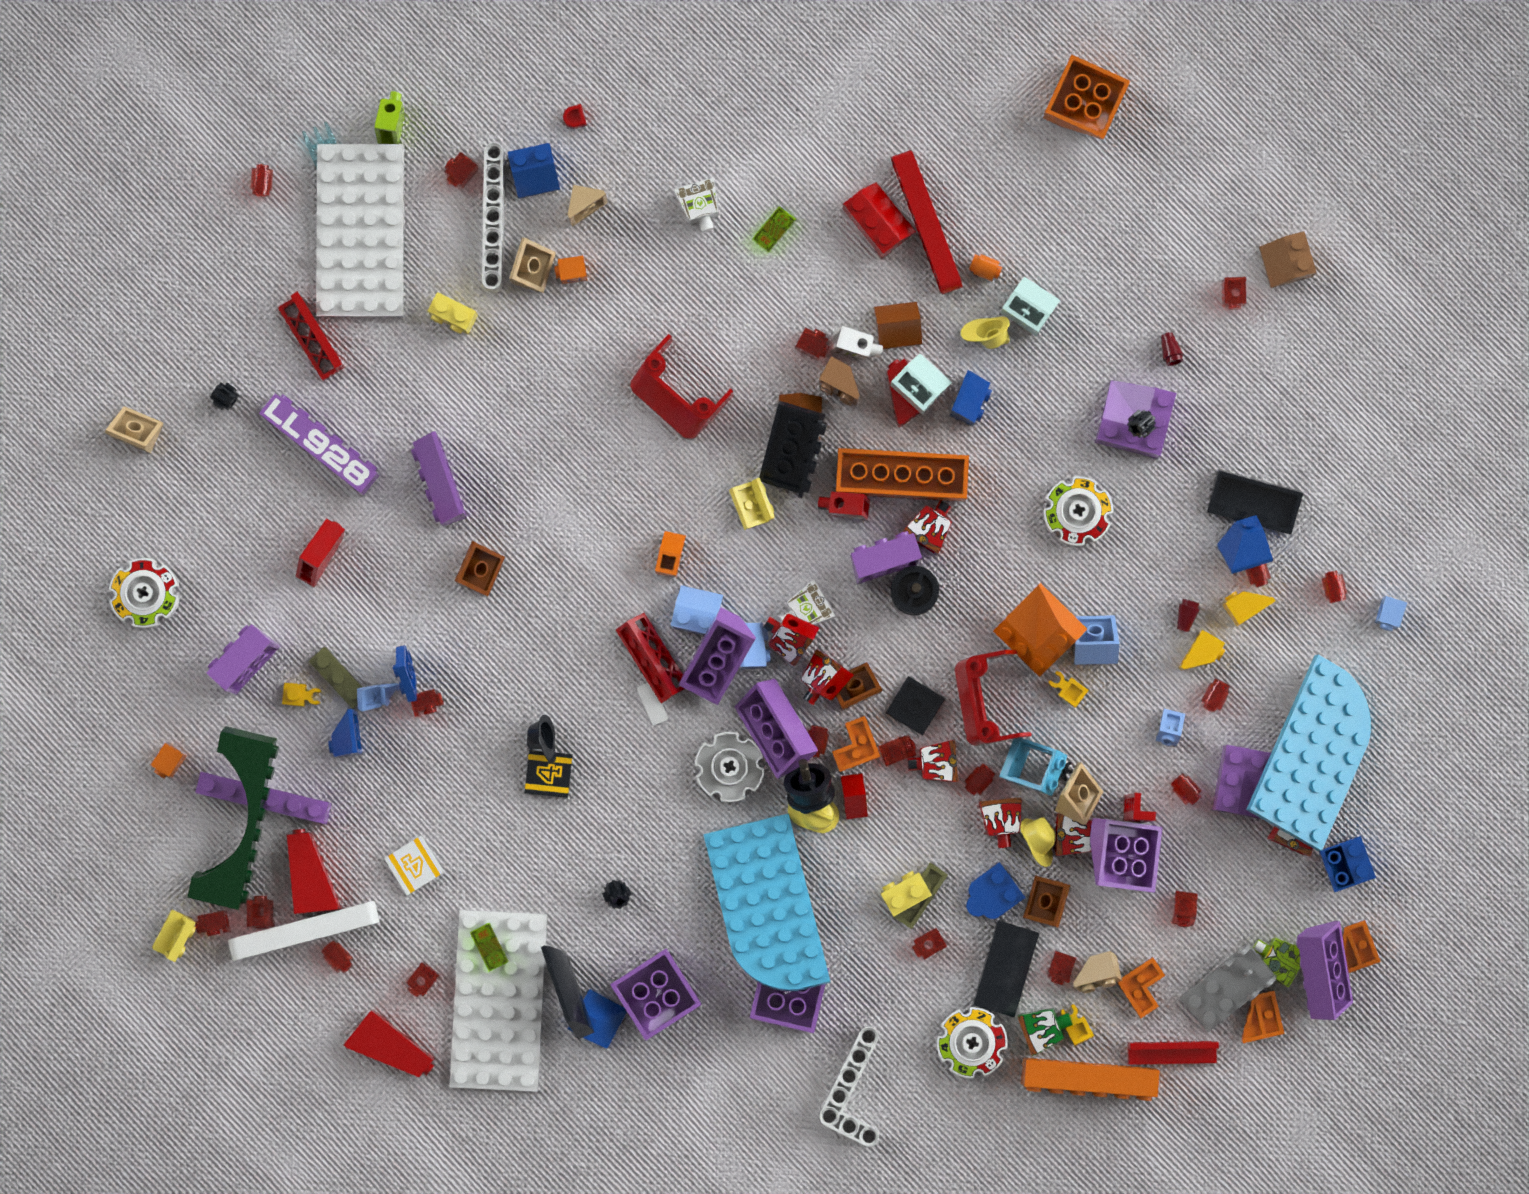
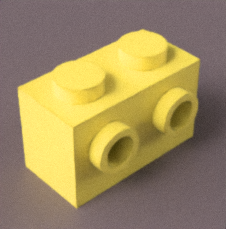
(452, 313)

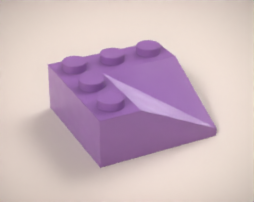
(1123, 401)
(885, 557)
(242, 659)
(1238, 778)
(1125, 854)
(656, 994)
(788, 1008)

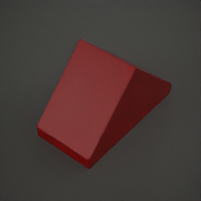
(854, 796)

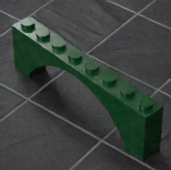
(252, 760)

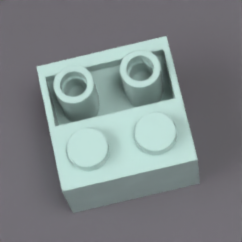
(1029, 306)
(920, 383)

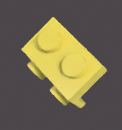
(752, 504)
(906, 893)
(174, 935)

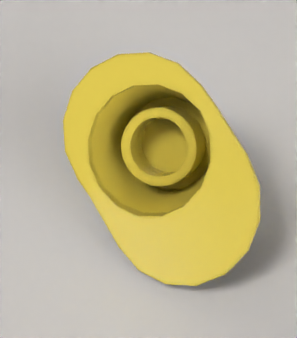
(987, 331)
(817, 821)
(1040, 839)

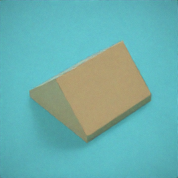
(584, 202)
(532, 266)
(135, 429)
(1079, 795)

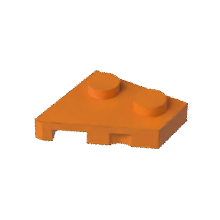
(1359, 947)
(1262, 1018)

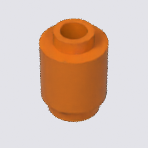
(985, 267)

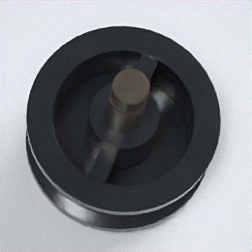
(914, 590)
(809, 787)

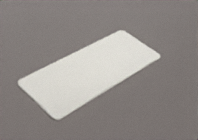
(652, 705)

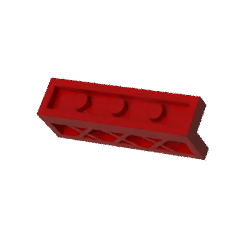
(318, 333)
(649, 659)
(1132, 811)
(1172, 1052)

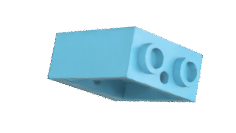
(1017, 757)

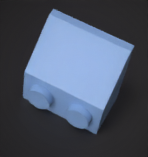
(695, 610)
(1098, 643)
(757, 655)

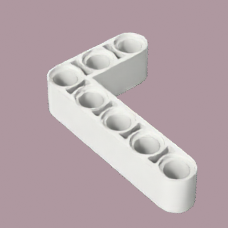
(848, 1088)

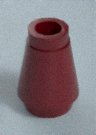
(1171, 350)
(1187, 614)

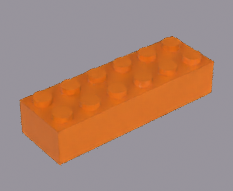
(902, 474)
(1090, 1077)

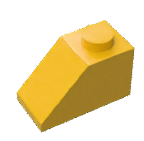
(1245, 605)
(1203, 651)

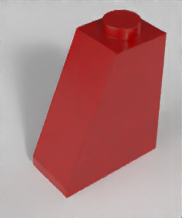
(902, 408)
(319, 552)

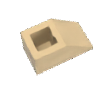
(1098, 972)

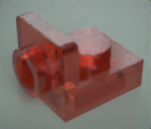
(897, 750)
(1184, 909)
(1061, 968)

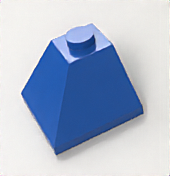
(1245, 545)
(346, 736)
(605, 1018)

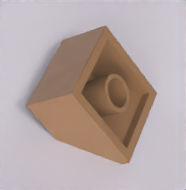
(1288, 259)

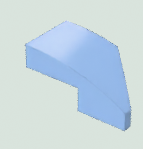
(375, 696)

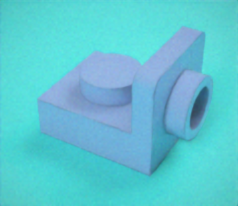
(1170, 727)

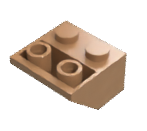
(839, 380)

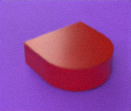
(574, 117)

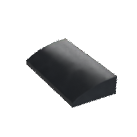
(1245, 497)
(1005, 968)
(567, 991)

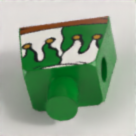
(1043, 1028)

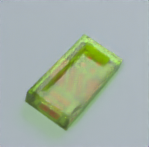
(773, 229)
(489, 947)

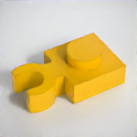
(1070, 691)
(296, 694)
(1080, 1030)

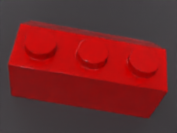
(878, 219)

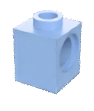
(1390, 613)

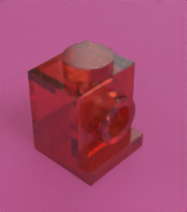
(1228, 299)
(427, 702)
(254, 918)
(213, 923)
(936, 939)
(428, 974)

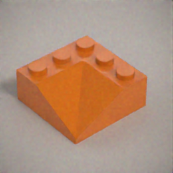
(1086, 98)
(1040, 629)

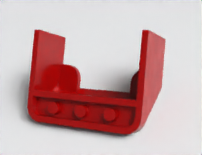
(666, 403)
(976, 726)

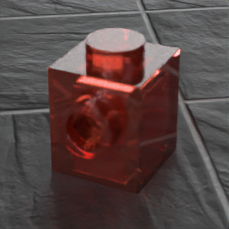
(460, 170)
(813, 344)

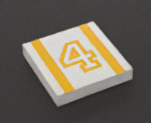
(414, 865)

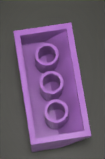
(439, 479)
(718, 656)
(775, 727)
(1325, 970)

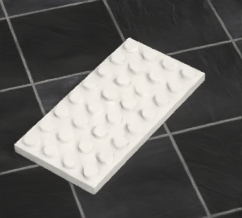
(360, 230)
(499, 1010)

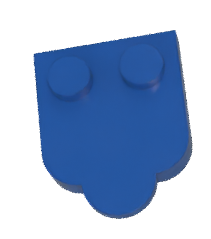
(405, 671)
(993, 893)

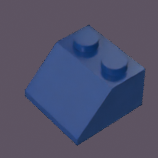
(533, 170)
(970, 399)

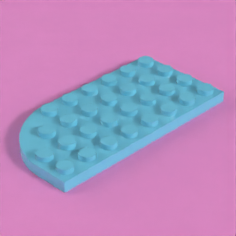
(1315, 755)
(767, 904)

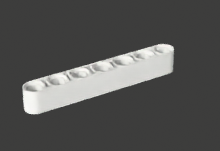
(490, 207)
(303, 931)

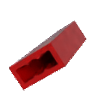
(309, 878)
(387, 1044)

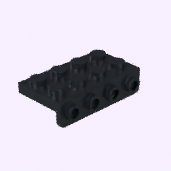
(793, 448)

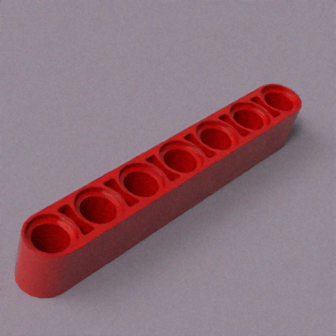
(926, 222)

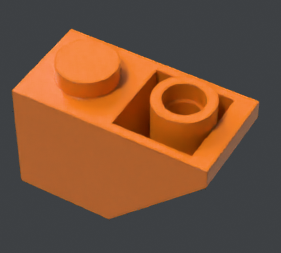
(670, 554)

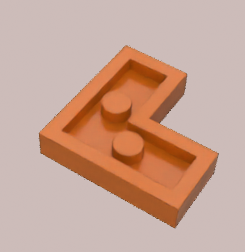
(862, 747)
(1136, 985)

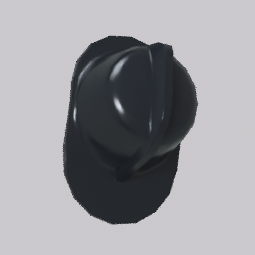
(542, 738)

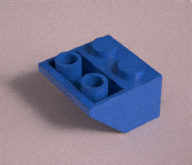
(1347, 864)

